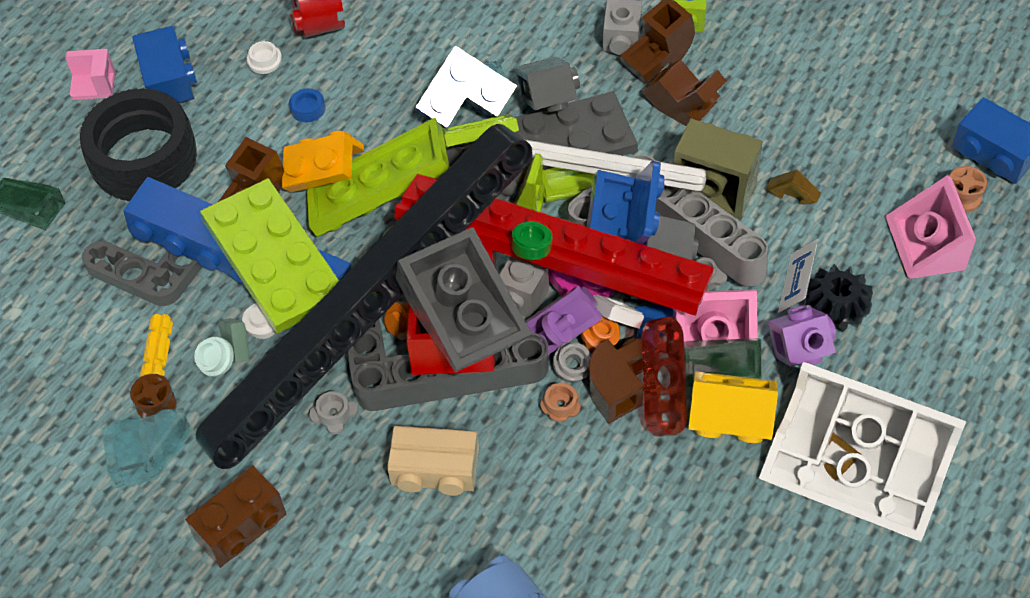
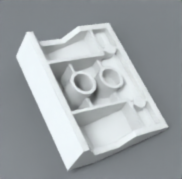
(900, 442)

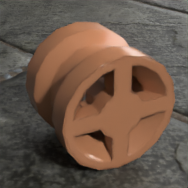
(973, 185)

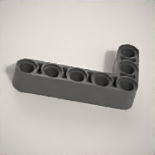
(392, 372)

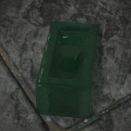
(30, 202)
(723, 357)

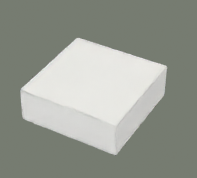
(619, 311)

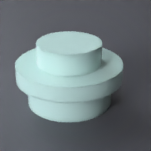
(214, 356)

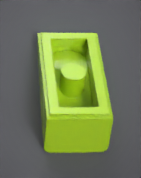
(532, 187)

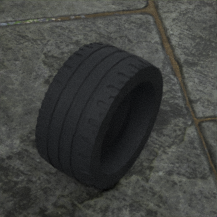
(130, 113)

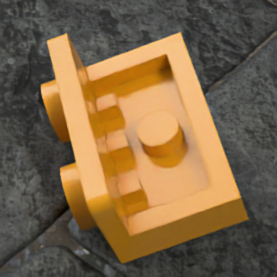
(319, 161)

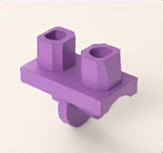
(565, 318)

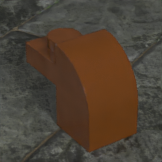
(666, 40)
(681, 94)
(251, 165)
(614, 378)

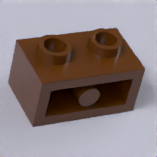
(236, 516)

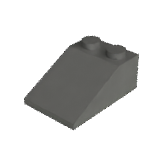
(461, 299)

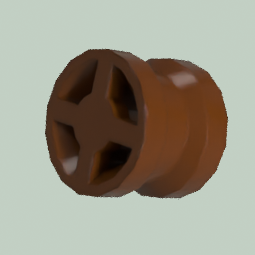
(152, 388)

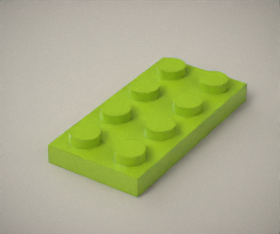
(379, 177)
(270, 253)

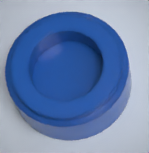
(307, 105)

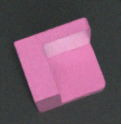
(91, 74)

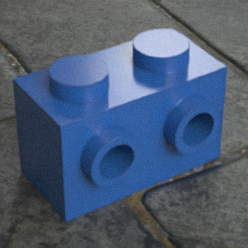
(162, 63)
(995, 140)

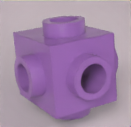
(802, 336)

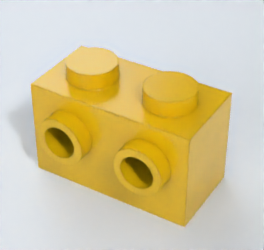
(733, 407)

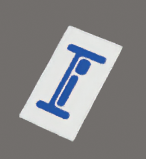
(798, 276)

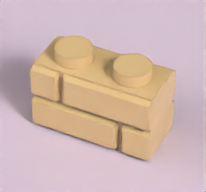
(433, 459)

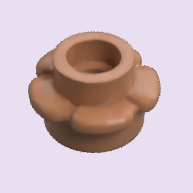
(557, 393)

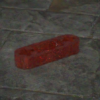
(653, 390)

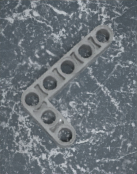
(720, 235)

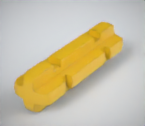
(157, 345)

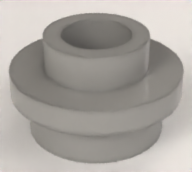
(575, 351)

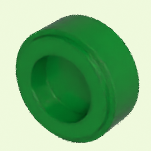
(531, 240)

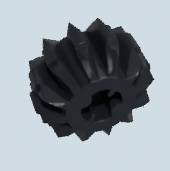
(840, 296)

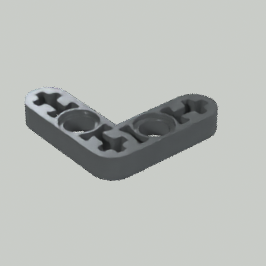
(150, 277)

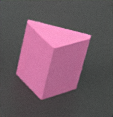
(932, 231)
(721, 316)

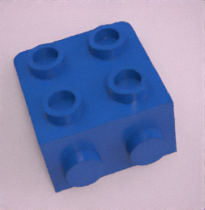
(626, 204)

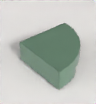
(235, 333)

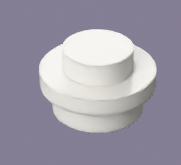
(264, 57)
(256, 323)

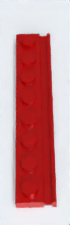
(589, 253)

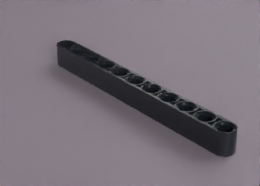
(359, 298)

